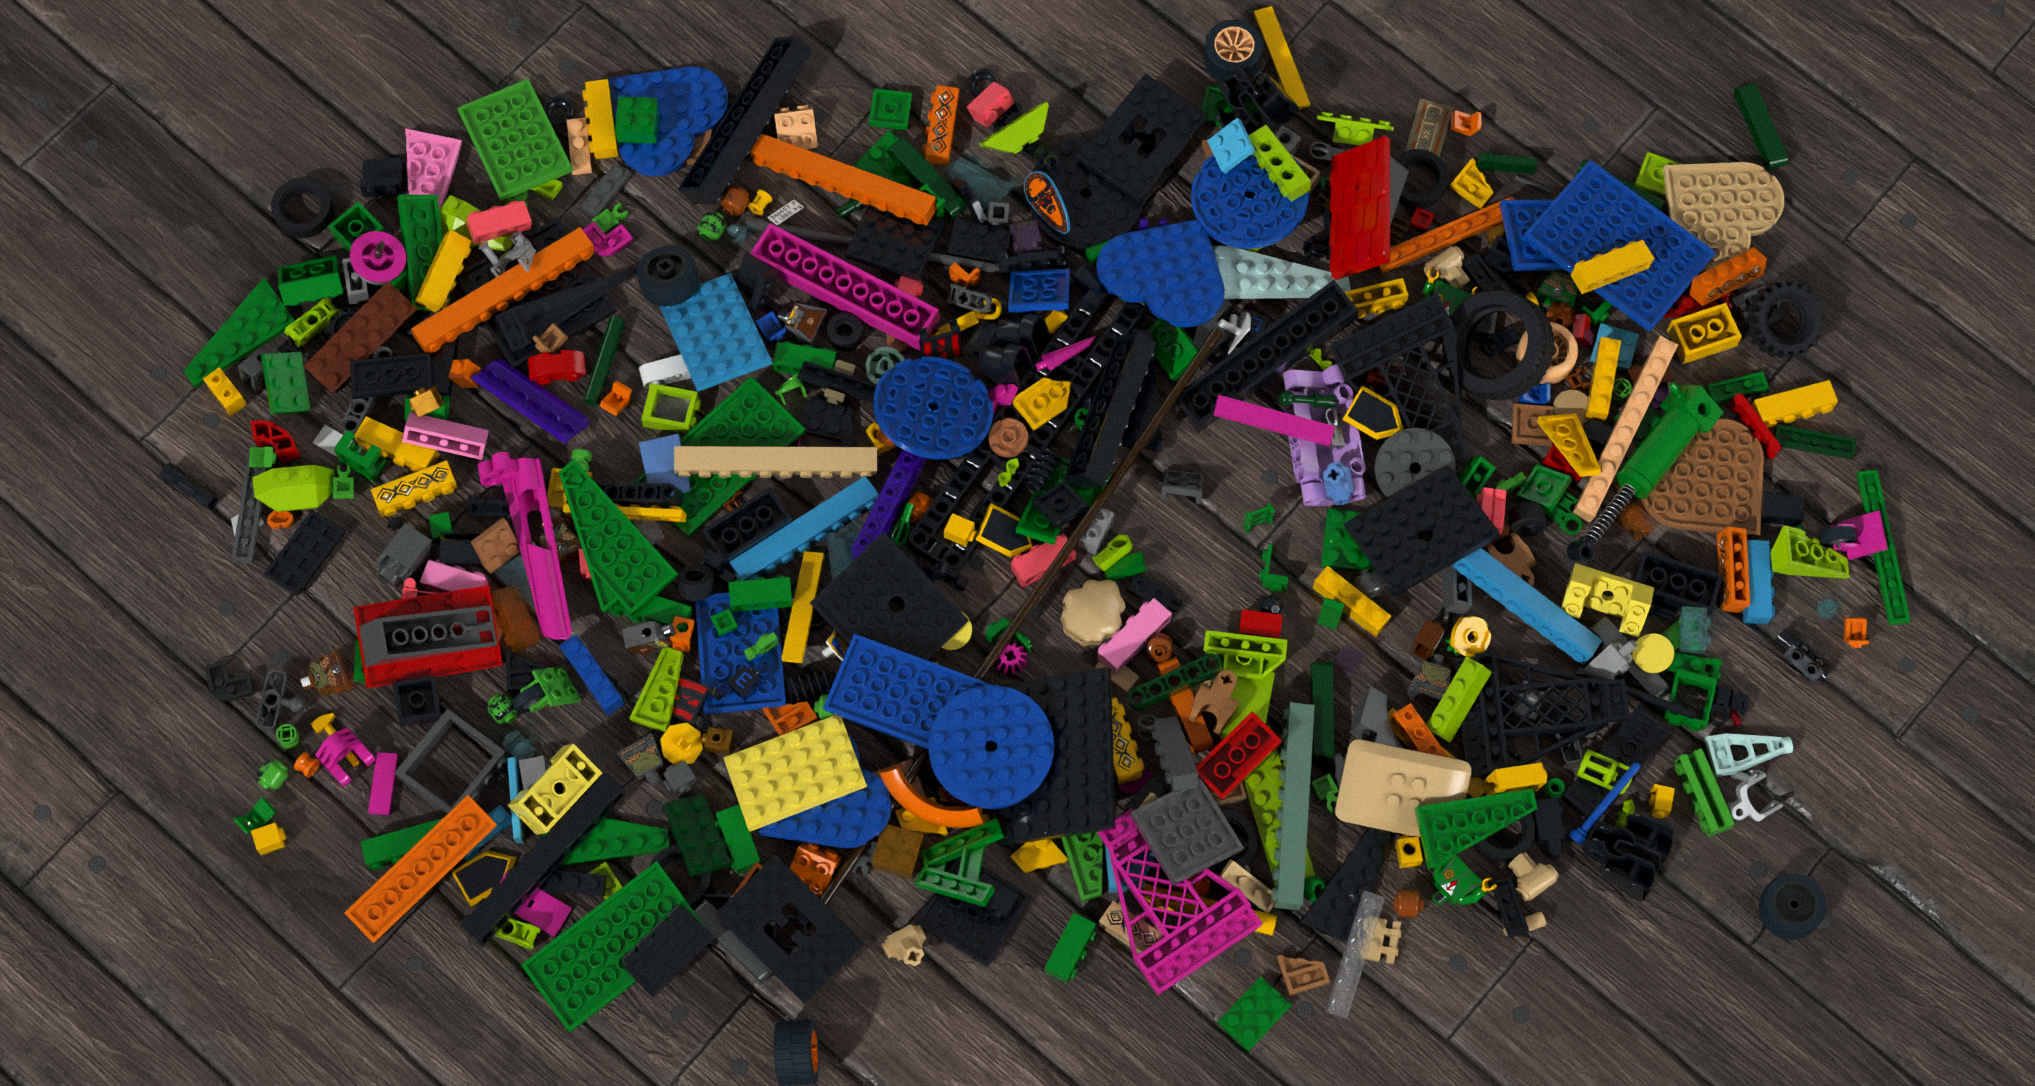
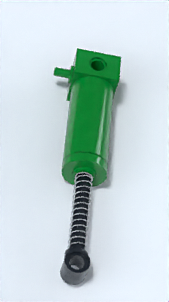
(1686, 413)

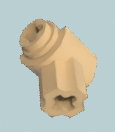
(1449, 267)
(1531, 877)
(906, 944)

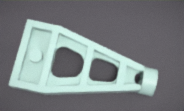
(1722, 759)

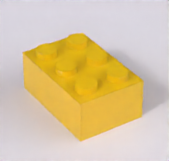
(1704, 333)

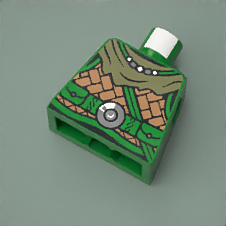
(1558, 288)

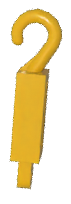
(971, 318)

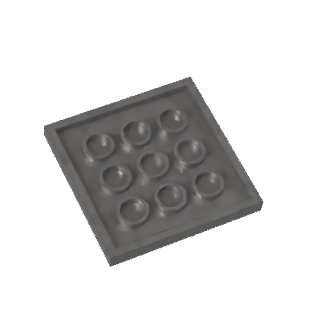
(1186, 832)

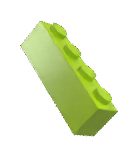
(1458, 699)

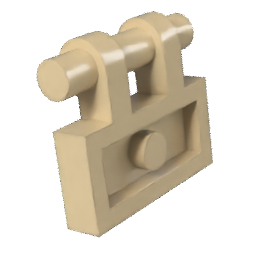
(1376, 947)

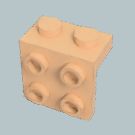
(796, 126)

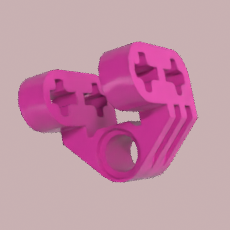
(336, 748)

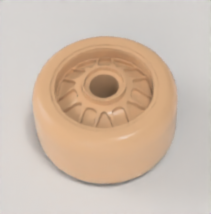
(1564, 354)

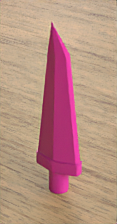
(1057, 357)

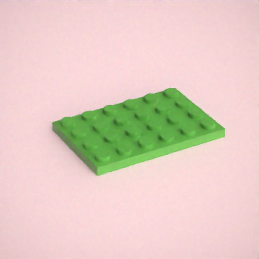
(514, 139)

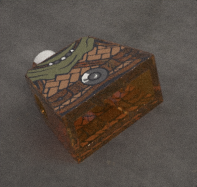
(566, 543)
(328, 675)

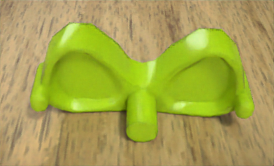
(1316, 356)

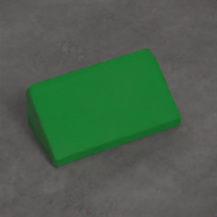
(1126, 567)

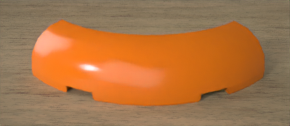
(925, 808)

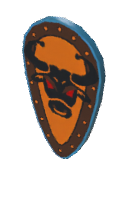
(1047, 200)

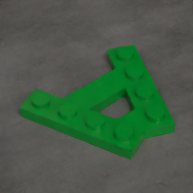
(966, 884)

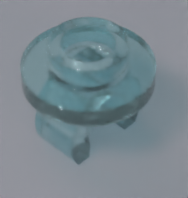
(739, 234)
(1826, 608)

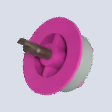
(377, 257)

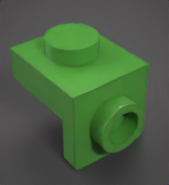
(261, 457)

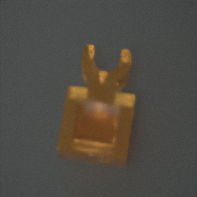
(1632, 519)

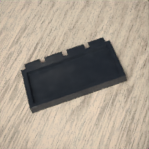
(668, 951)

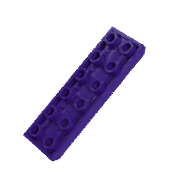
(531, 400)

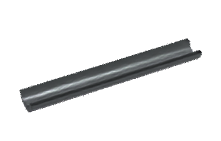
(1535, 185)

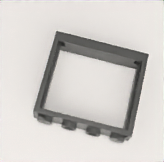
(428, 743)

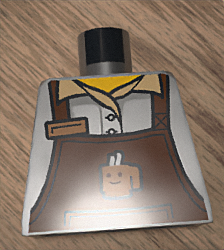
(803, 322)
(648, 637)

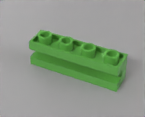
(1704, 793)

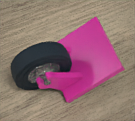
(1856, 535)

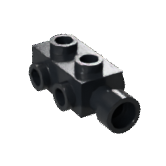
(1803, 661)

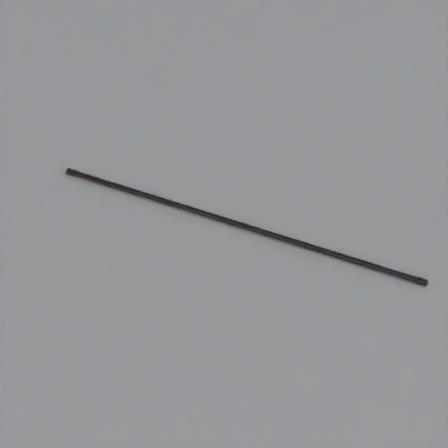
(1209, 343)

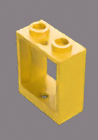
(1515, 779)

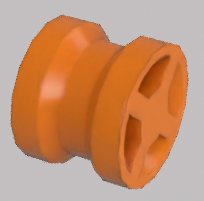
(306, 764)

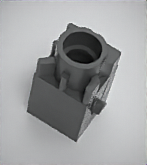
(404, 556)

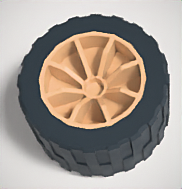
(1232, 45)

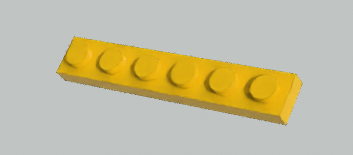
(654, 512)

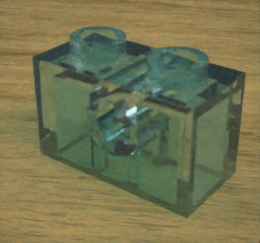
(1689, 639)

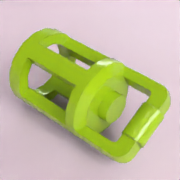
(1608, 773)

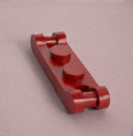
(1688, 305)
(1756, 425)

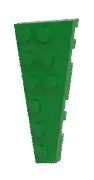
(1459, 824)
(618, 840)

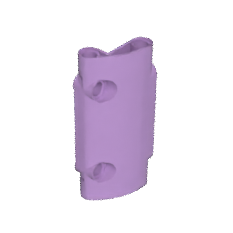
(1312, 458)

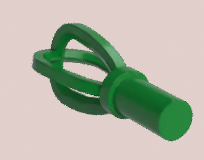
(905, 519)

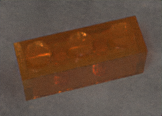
(514, 618)

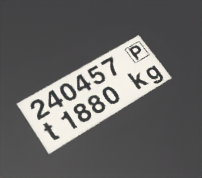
(785, 212)

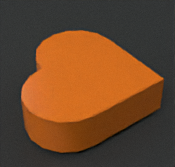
(280, 519)

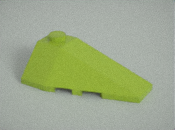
(454, 217)
(1804, 556)

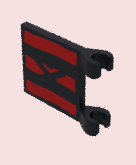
(944, 345)
(690, 699)

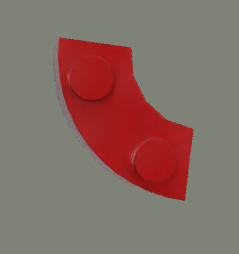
(547, 368)
(270, 435)

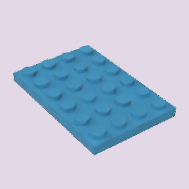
(716, 334)

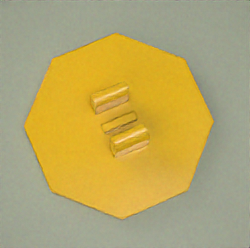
(681, 743)

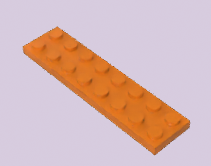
(420, 868)

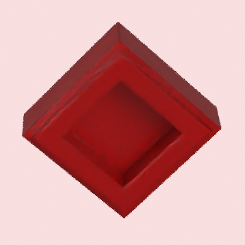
(1421, 219)

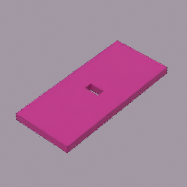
(545, 912)

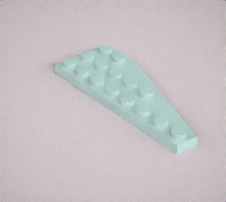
(1261, 276)

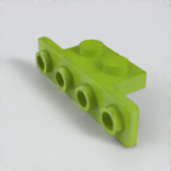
(1353, 131)

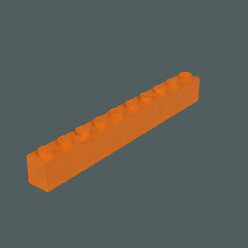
(844, 179)
(502, 291)

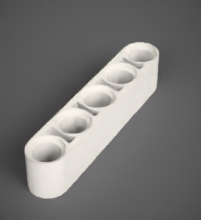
(664, 371)

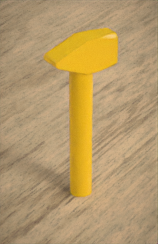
(323, 723)

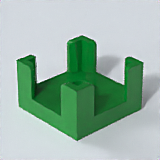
(352, 457)

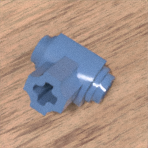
(1338, 483)

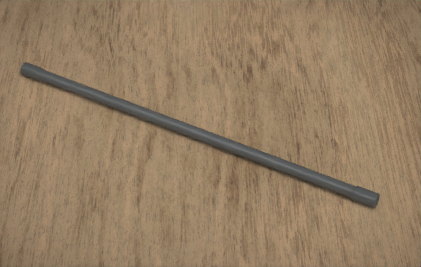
(761, 225)

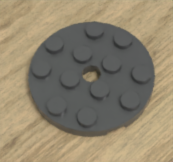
(1406, 448)

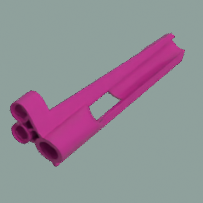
(527, 492)

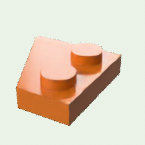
(790, 717)

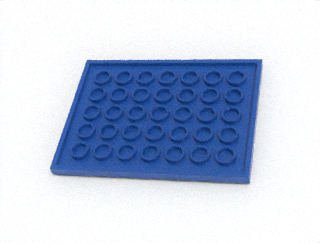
(1605, 214)

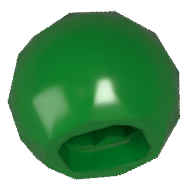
(1312, 888)

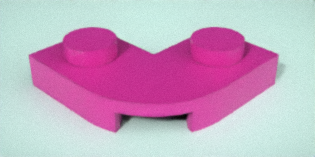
(608, 244)
(1002, 395)

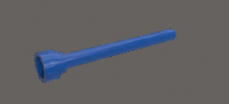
(1579, 834)

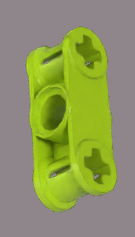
(302, 331)
(522, 933)

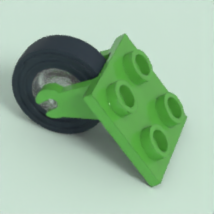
(550, 687)

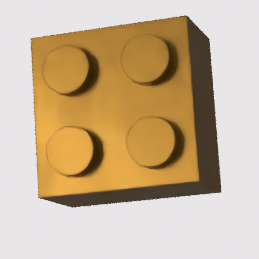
(898, 851)

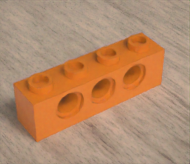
(1415, 731)

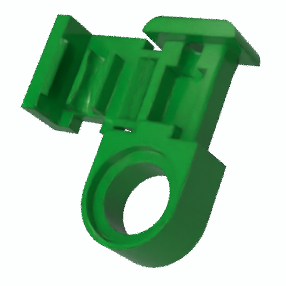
(1560, 514)

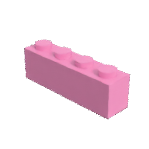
(445, 436)
(1134, 636)

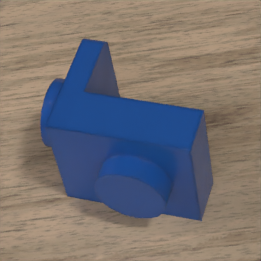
(770, 327)
(1537, 396)

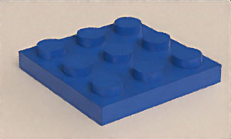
(1039, 290)

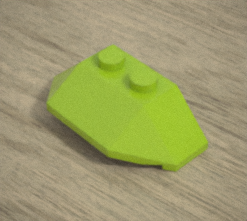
(1019, 131)
(294, 487)
(1246, 654)

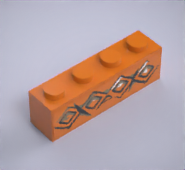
(942, 125)
(1728, 276)
(1733, 566)

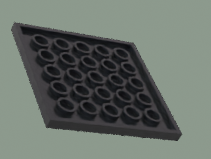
(480, 274)

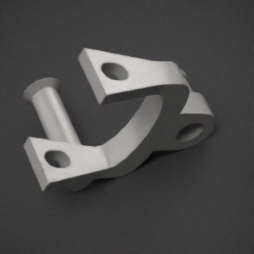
(523, 249)
(1742, 807)

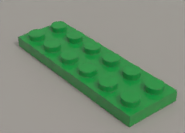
(420, 239)

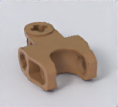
(1518, 561)
(1217, 700)

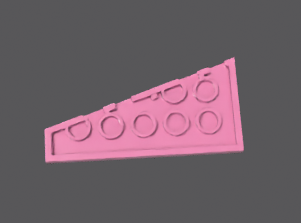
(430, 163)

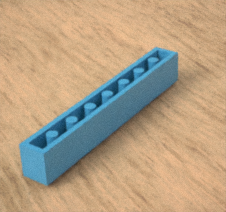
(805, 531)
(1529, 605)

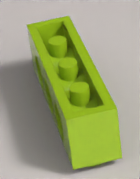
(1299, 182)

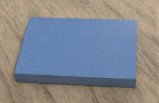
(659, 462)

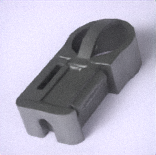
(1330, 151)
(1337, 439)

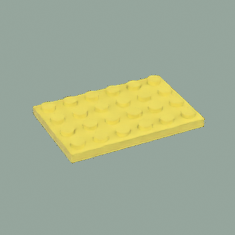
(794, 772)

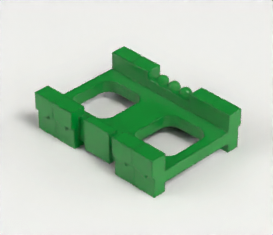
(940, 202)
(1266, 516)

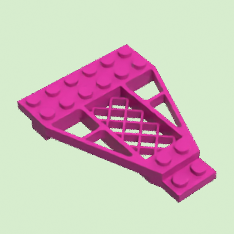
(1193, 942)

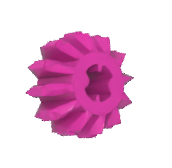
(1017, 661)

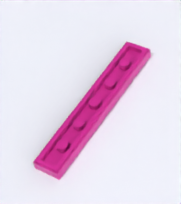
(1274, 420)

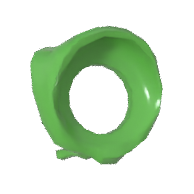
(790, 384)

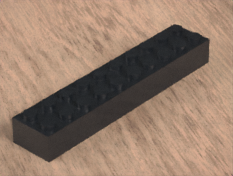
(745, 120)
(1268, 354)

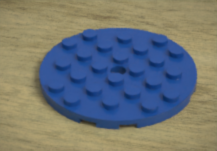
(1242, 221)
(945, 433)
(999, 776)

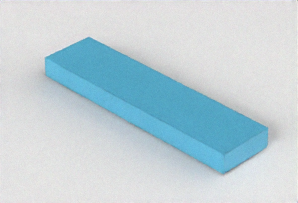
(514, 784)

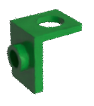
(257, 817)

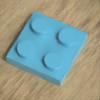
(1231, 145)
(1627, 346)

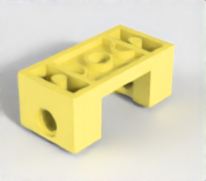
(1629, 602)
(540, 804)

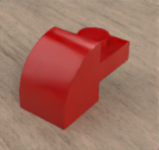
(1558, 462)

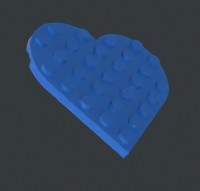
(689, 105)
(1167, 269)
(842, 821)

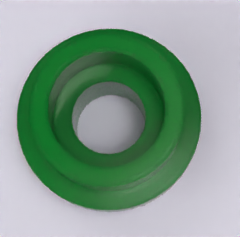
(1554, 782)

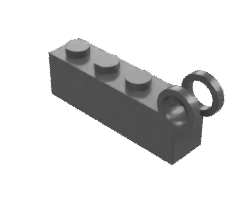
(1456, 595)
(1173, 751)

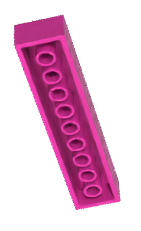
(846, 286)

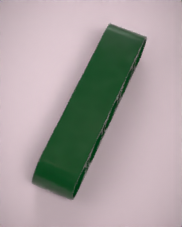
(1760, 126)
(922, 172)
(1168, 690)
(1324, 710)

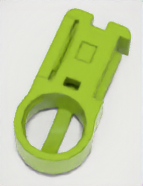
(1112, 554)

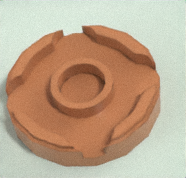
(1008, 437)

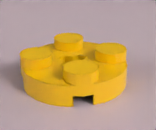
(1460, 632)

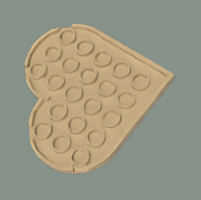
(1723, 204)

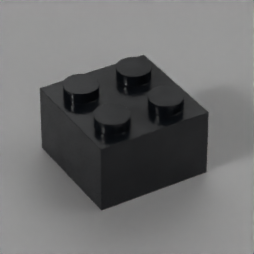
(416, 701)

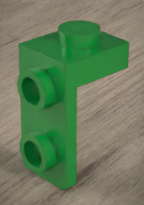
(1274, 582)
(995, 631)

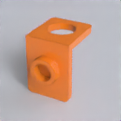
(680, 640)

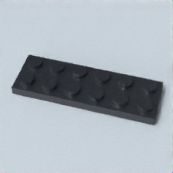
(1631, 743)

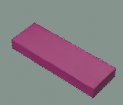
(383, 784)

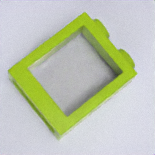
(670, 409)

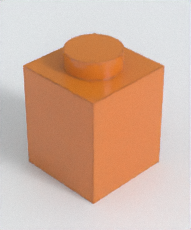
(462, 371)

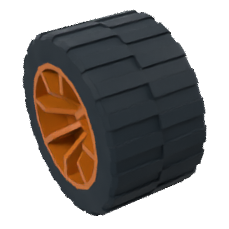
(796, 1052)

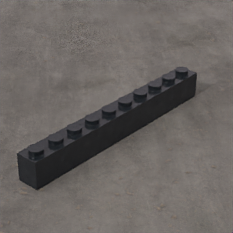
(542, 860)

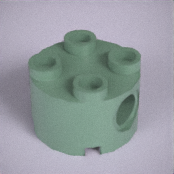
(880, 361)

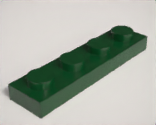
(1815, 442)

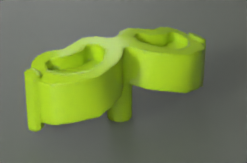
(1011, 467)
(1627, 809)

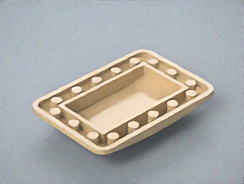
(1387, 782)

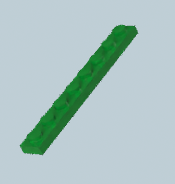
(1886, 560)

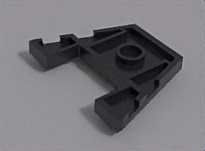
(827, 421)

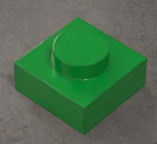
(724, 622)

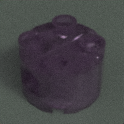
(1026, 236)

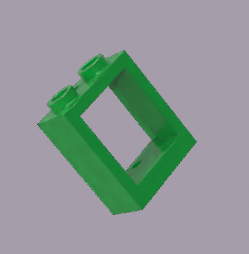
(1695, 681)

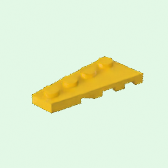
(1571, 441)

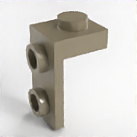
(833, 396)

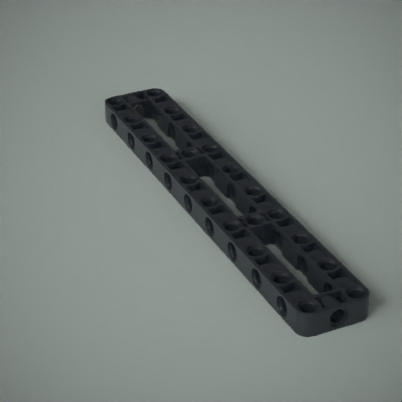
(932, 521)

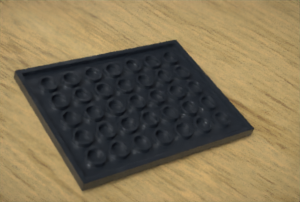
(1080, 783)

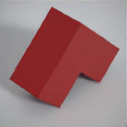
(1581, 330)

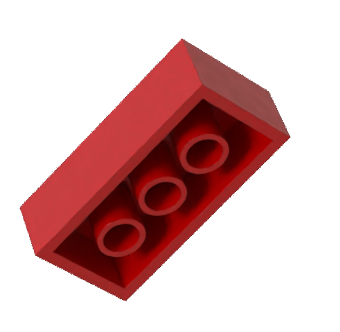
(1237, 755)

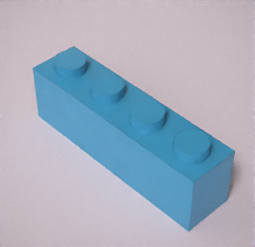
(1760, 586)

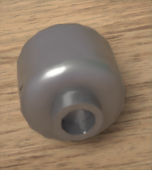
(1369, 583)

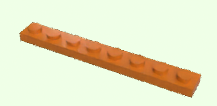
(1443, 236)

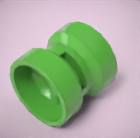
(1619, 395)
(582, 457)
(291, 739)

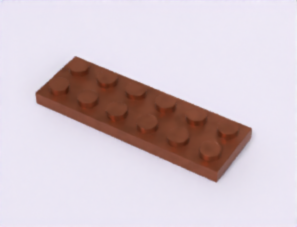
(360, 336)

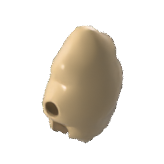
(1092, 612)

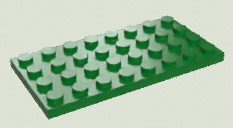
(742, 420)
(584, 964)

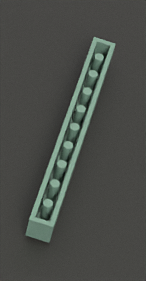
(1294, 806)

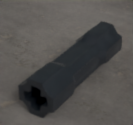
(200, 493)

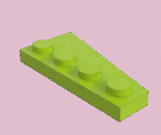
(658, 695)

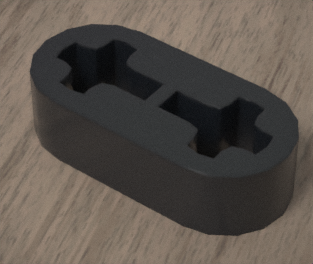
(1009, 119)

